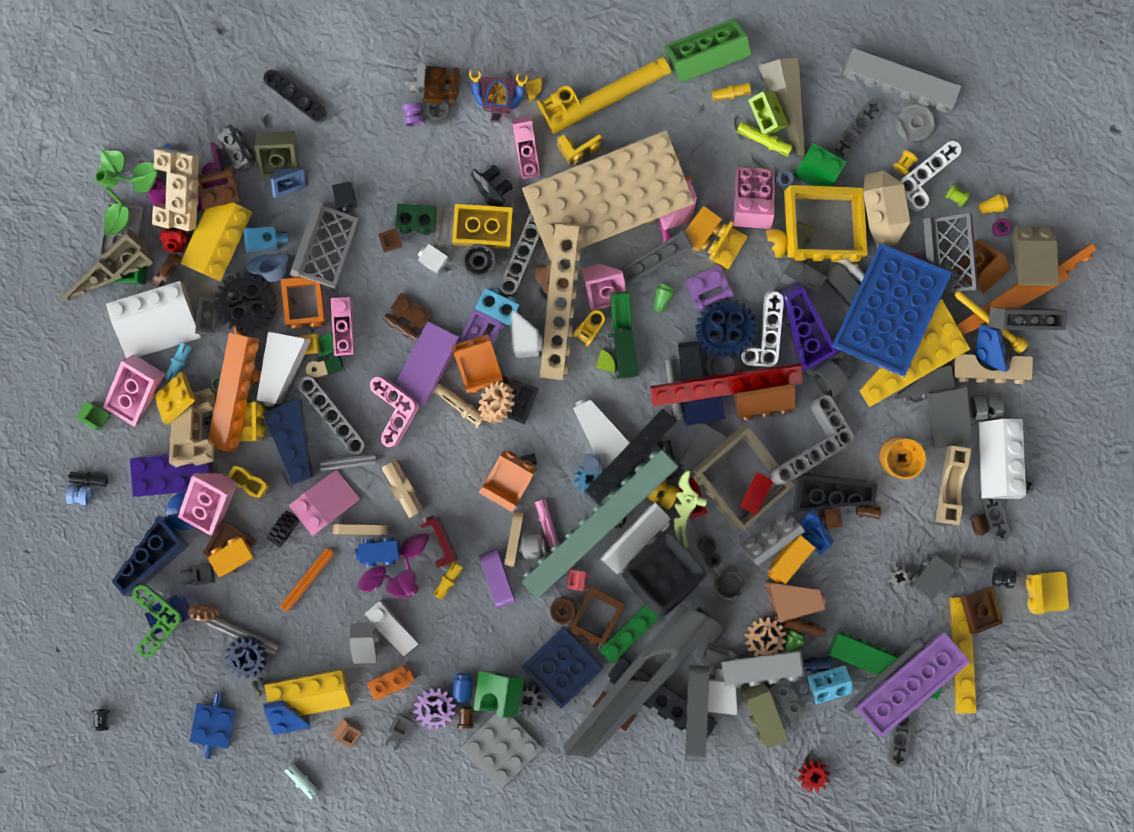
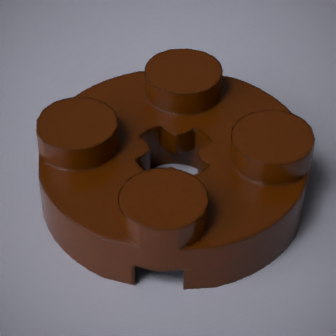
(166, 269)

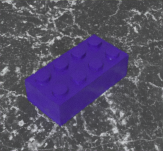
(157, 476)

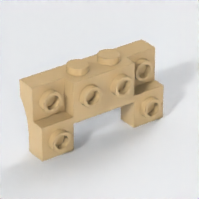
(180, 189)
(187, 432)

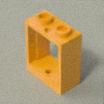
(789, 559)

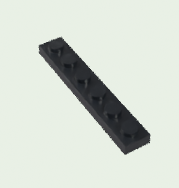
(630, 456)

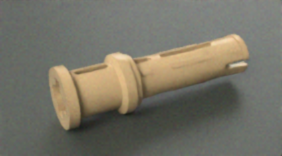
(467, 410)

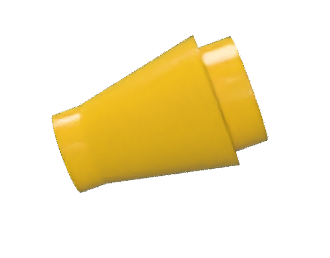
(994, 204)

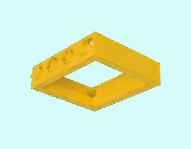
(851, 194)

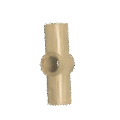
(402, 488)

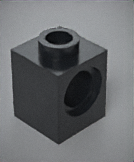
(344, 196)

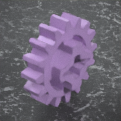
(442, 712)

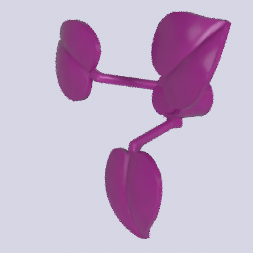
(404, 583)

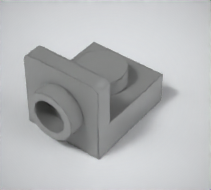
(419, 75)

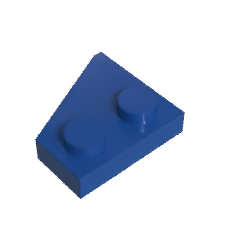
(991, 348)
(815, 532)
(284, 718)

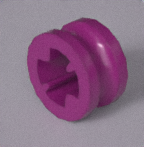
(996, 231)

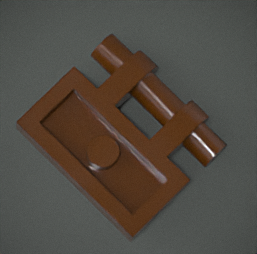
(435, 85)
(412, 312)
(810, 628)

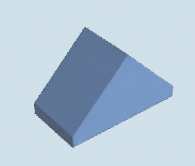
(287, 181)

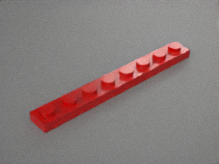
(725, 384)

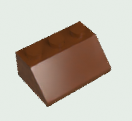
(765, 402)

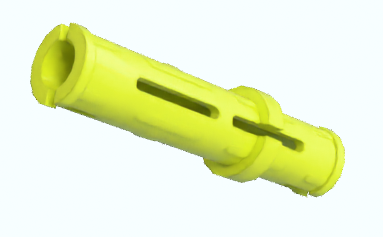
(769, 141)

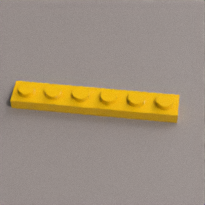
(965, 679)

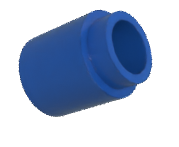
(462, 687)

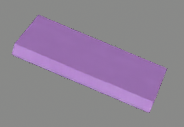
(427, 362)

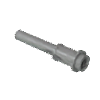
(676, 408)

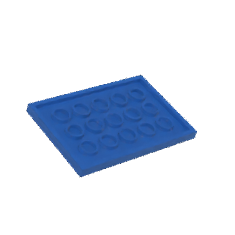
(892, 310)

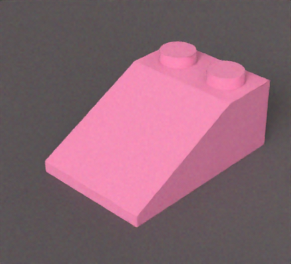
(133, 389)
(324, 502)

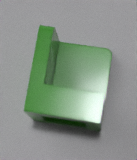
(93, 415)

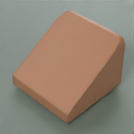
(347, 733)

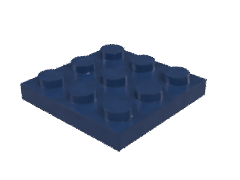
(562, 667)

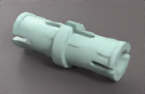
(301, 781)

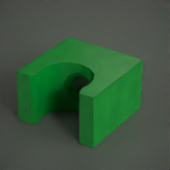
(500, 687)

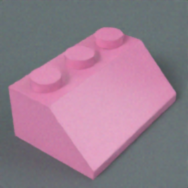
(207, 501)

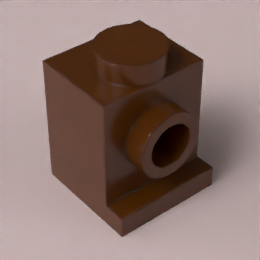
(830, 517)

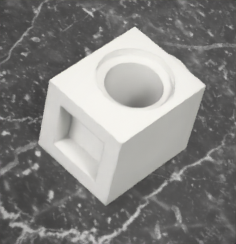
(432, 258)

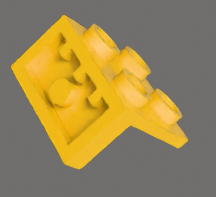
(574, 156)
(726, 249)
(253, 423)

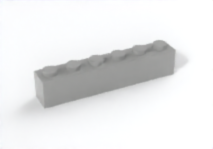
(901, 80)

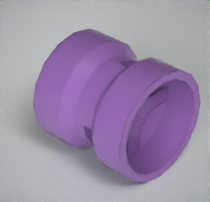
(413, 114)

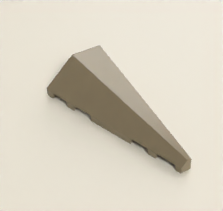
(784, 79)
(123, 257)

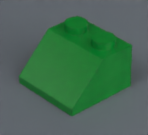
(819, 166)

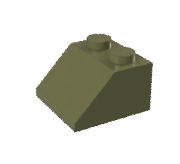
(276, 151)

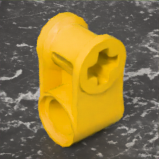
(589, 328)

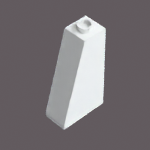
(280, 364)
(600, 432)

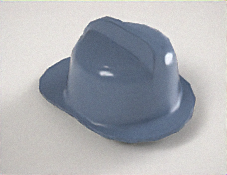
(269, 266)

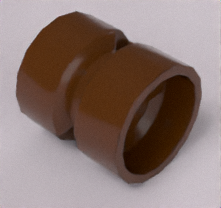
(562, 610)

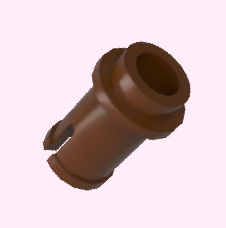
(868, 511)

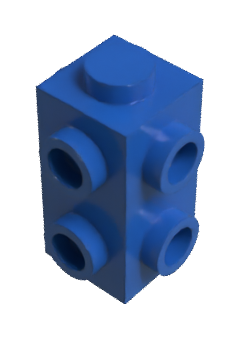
(373, 552)

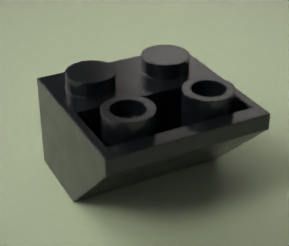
(524, 399)

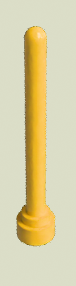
(1018, 343)

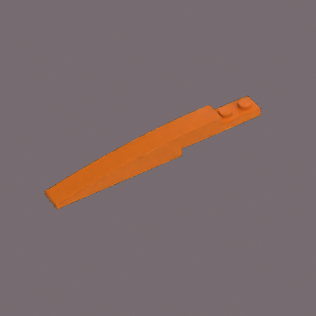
(1023, 294)

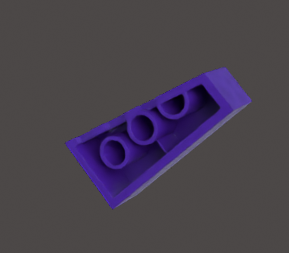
(807, 330)

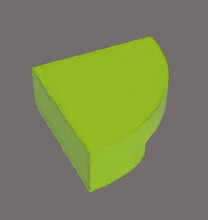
(605, 362)

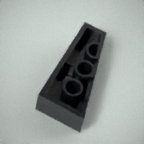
(831, 492)

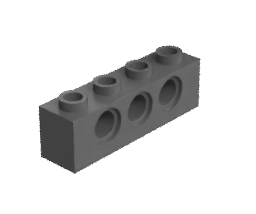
(1027, 318)

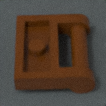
(220, 194)

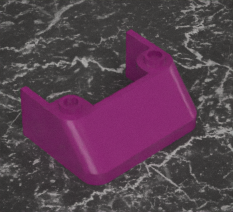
(158, 191)

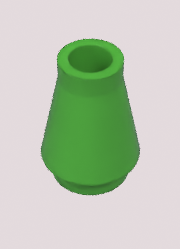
(662, 297)
(793, 641)

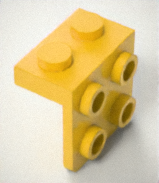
(1047, 592)

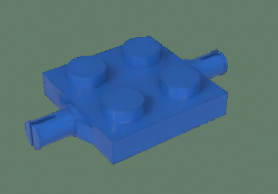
(212, 725)

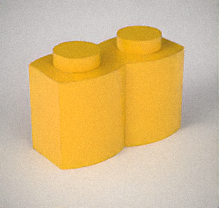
(253, 485)

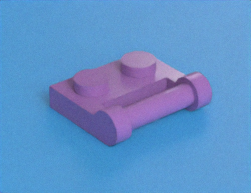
(705, 282)
(477, 326)

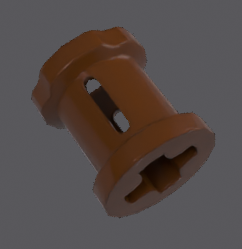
(465, 717)

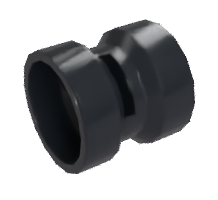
(1003, 577)

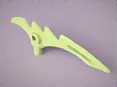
(688, 500)

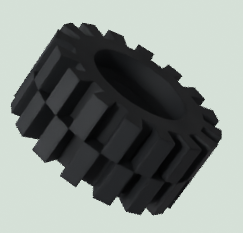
(283, 528)

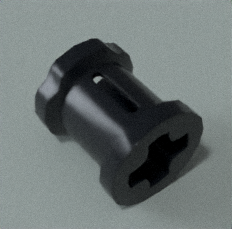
(96, 720)

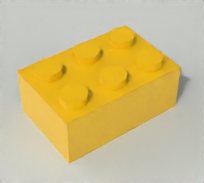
(482, 226)

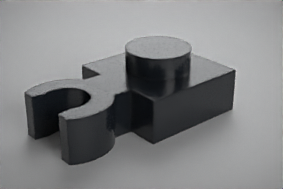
(201, 575)

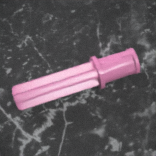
(547, 524)

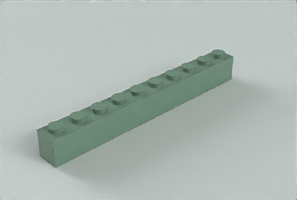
(600, 523)

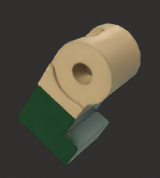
(326, 367)

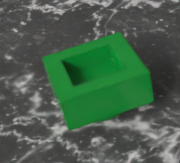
(326, 345)

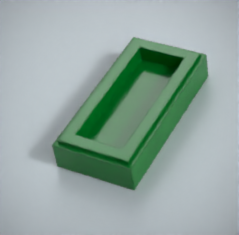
(620, 310)

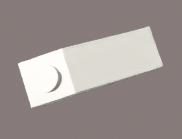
(391, 628)

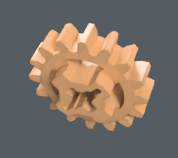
(496, 402)
(766, 627)

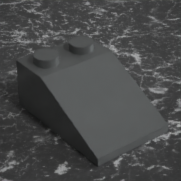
(798, 273)

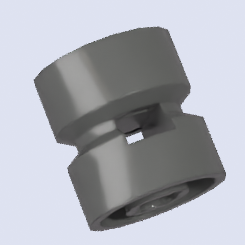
(987, 406)

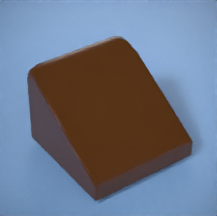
(979, 525)

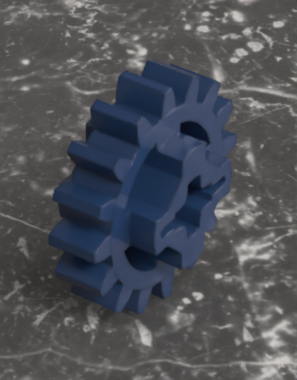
(237, 658)

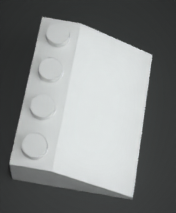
(153, 320)

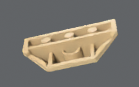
(886, 208)

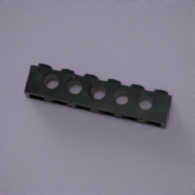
(672, 701)

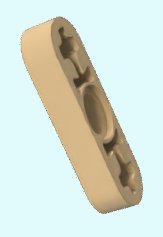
(360, 529)
(514, 539)

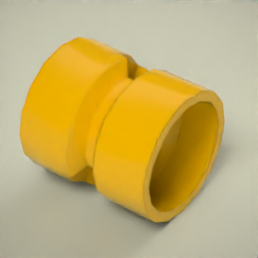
(668, 497)

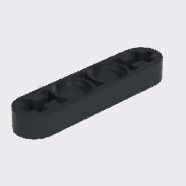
(295, 95)

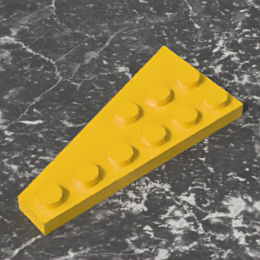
(938, 346)

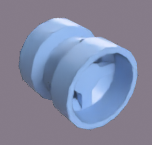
(78, 495)

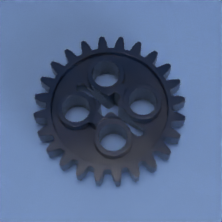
(744, 329)

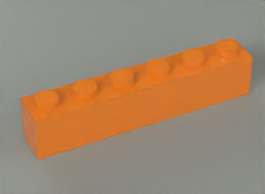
(233, 391)

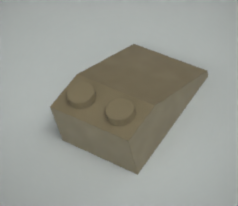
(1035, 255)

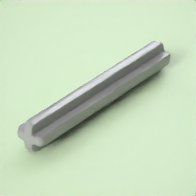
(236, 632)

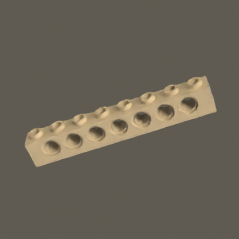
(548, 368)

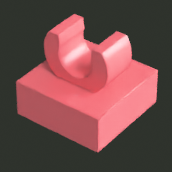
(576, 580)

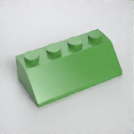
(708, 50)

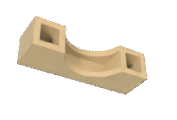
(967, 367)
(954, 469)

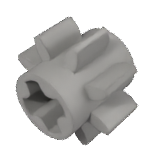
(904, 575)

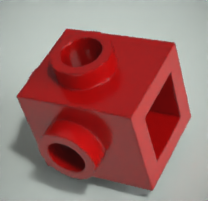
(174, 239)

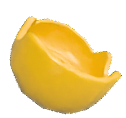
(779, 238)

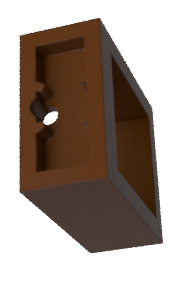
(594, 639)

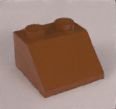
(990, 266)

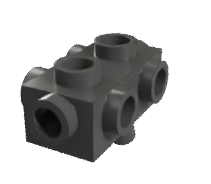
(238, 151)

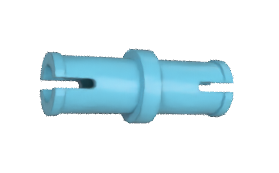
(178, 361)

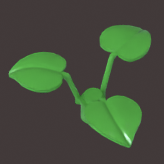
(108, 175)

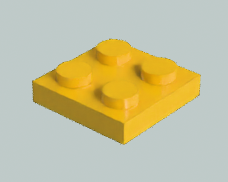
(174, 398)

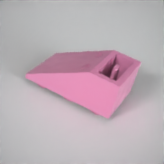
(754, 198)

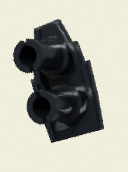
(491, 194)

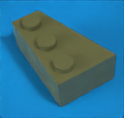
(764, 714)

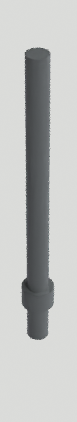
(917, 645)

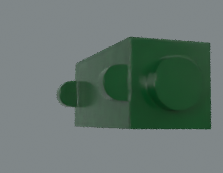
(625, 353)

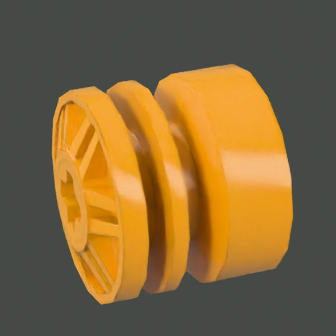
(912, 462)

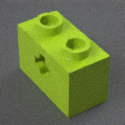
(768, 112)

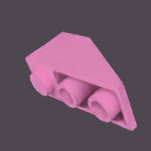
(526, 147)
(343, 325)

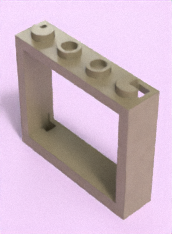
(765, 457)

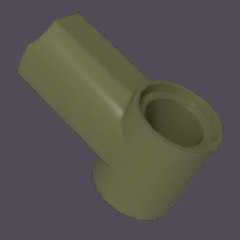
(804, 236)

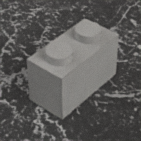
(364, 643)

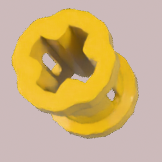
(905, 162)

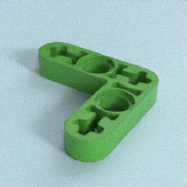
(163, 621)

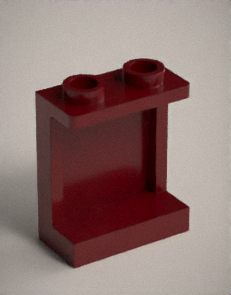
(450, 555)

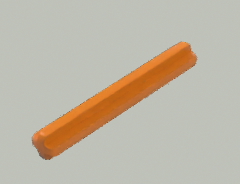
(307, 579)

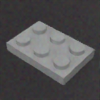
(772, 538)

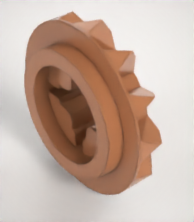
(203, 612)

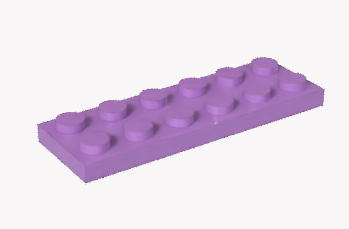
(912, 684)

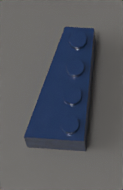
(290, 437)
(154, 553)

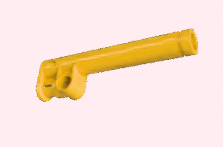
(564, 113)

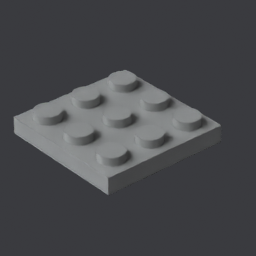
(501, 748)

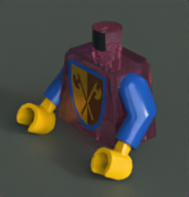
(497, 94)

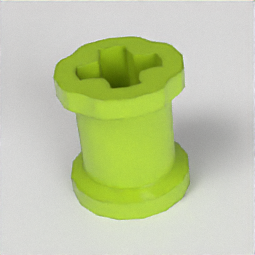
(957, 195)

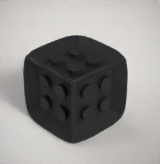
(663, 574)

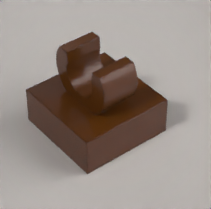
(390, 240)

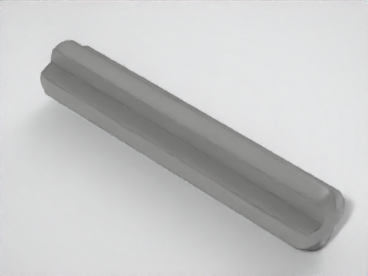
(348, 462)

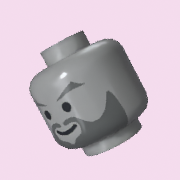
(533, 546)

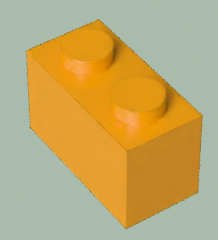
(702, 227)
(231, 556)

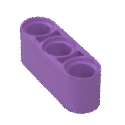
(497, 578)

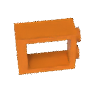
(297, 283)

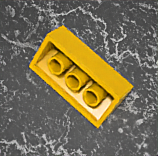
(216, 239)
(312, 692)

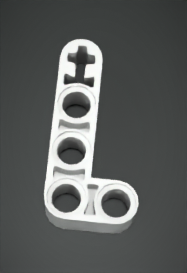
(929, 171)
(765, 347)

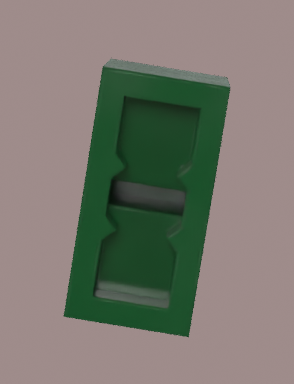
(417, 212)

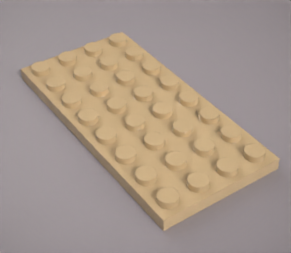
(610, 192)

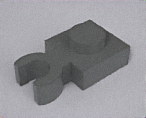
(400, 728)

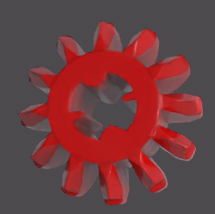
(819, 779)

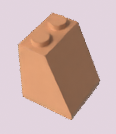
(793, 600)

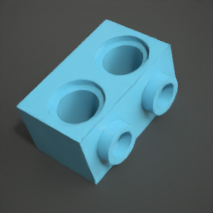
(496, 310)
(830, 684)

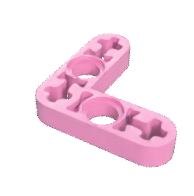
(401, 409)

